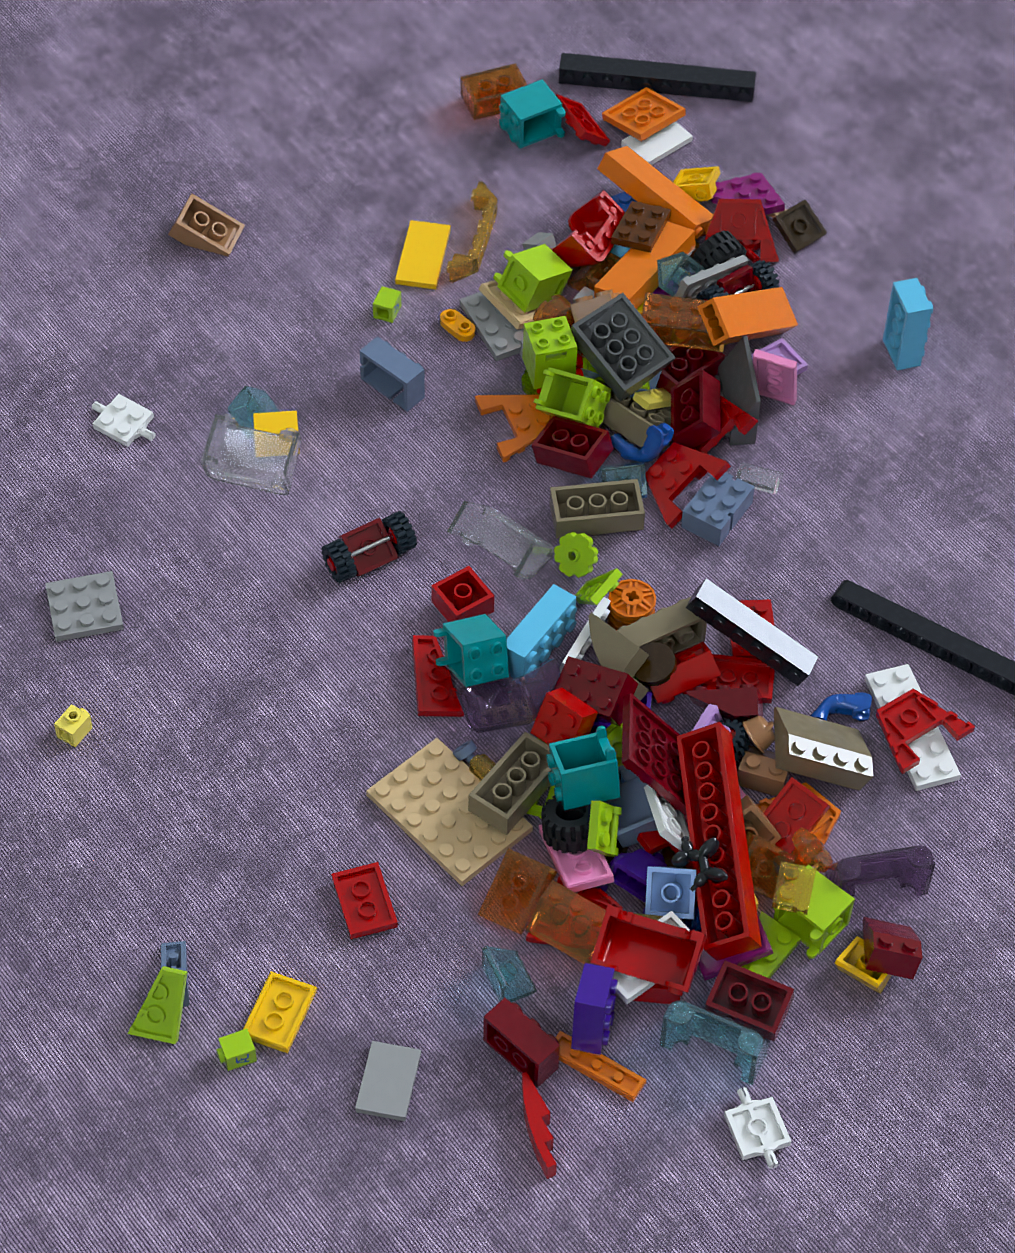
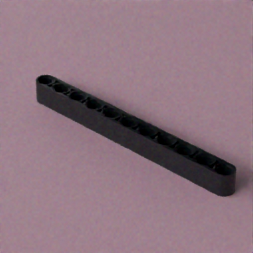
(926, 635)

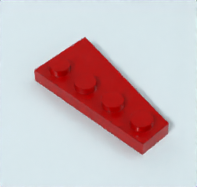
(433, 683)

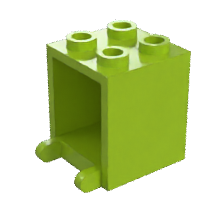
(533, 277)
(548, 345)
(573, 397)
(826, 916)

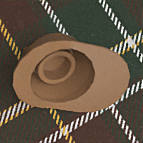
(760, 732)

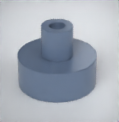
(465, 751)

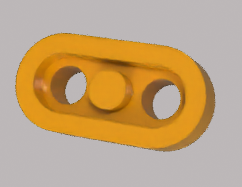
(455, 323)

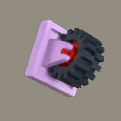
(739, 736)

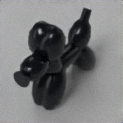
(701, 856)

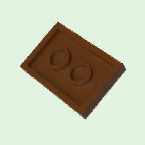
(641, 226)

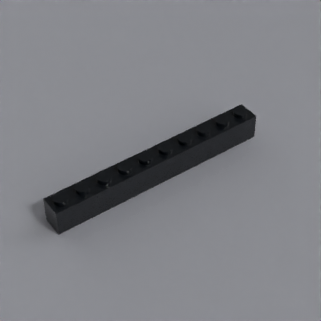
(657, 76)

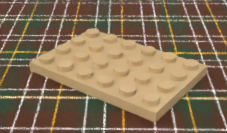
(430, 804)

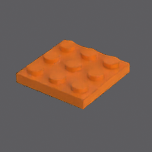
(643, 114)

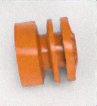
(630, 602)

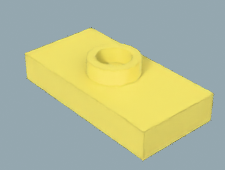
(653, 399)

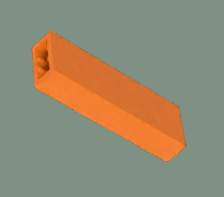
(653, 188)
(638, 270)
(747, 314)

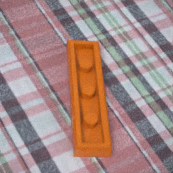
(601, 1069)

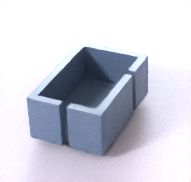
(391, 372)
(717, 507)
(635, 807)

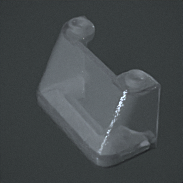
(250, 456)

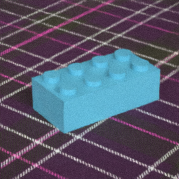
(907, 323)
(541, 631)

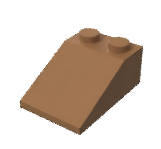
(206, 227)

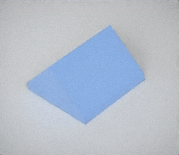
(670, 891)

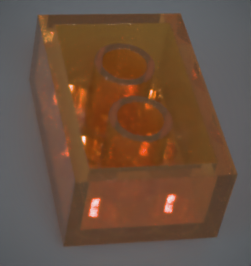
(484, 89)

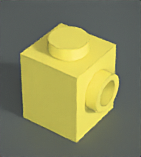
(73, 725)

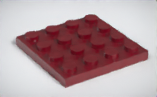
(652, 751)

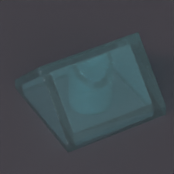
(674, 269)
(248, 402)
(624, 471)
(506, 973)

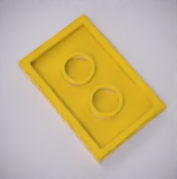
(279, 1011)

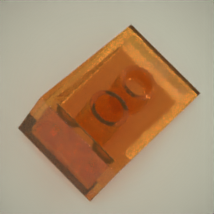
(516, 891)

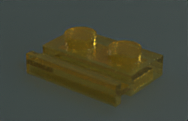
(793, 887)

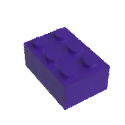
(593, 1009)

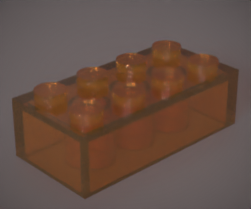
(677, 321)

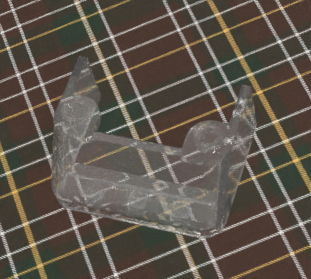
(502, 537)

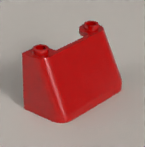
(592, 232)
(649, 949)

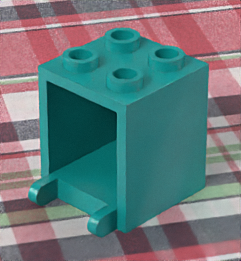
(531, 114)
(474, 650)
(583, 769)

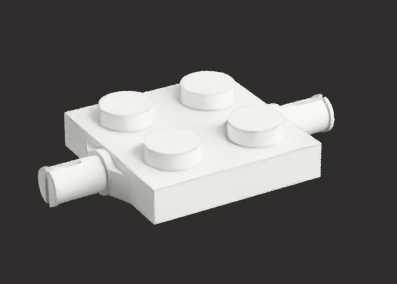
(123, 420)
(757, 1128)

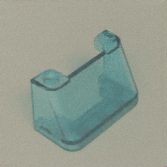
(685, 1020)

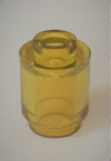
(481, 765)

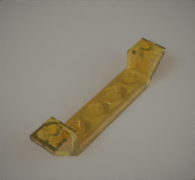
(466, 265)

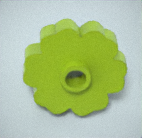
(576, 554)

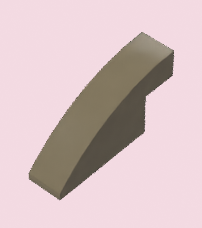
(616, 651)

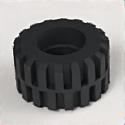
(718, 249)
(565, 828)

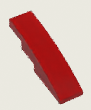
(537, 1118)

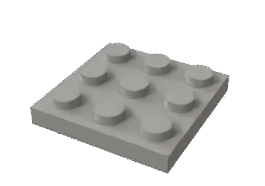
(84, 606)

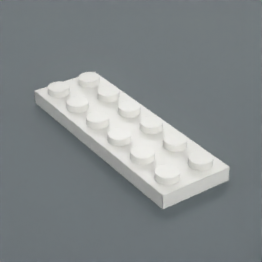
(936, 761)

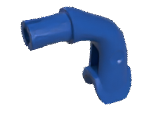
(656, 439)
(847, 704)

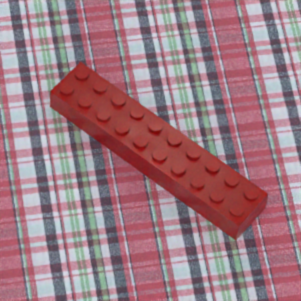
(716, 811)

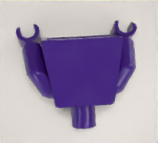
(631, 871)

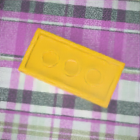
(423, 254)

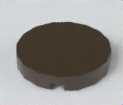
(658, 665)

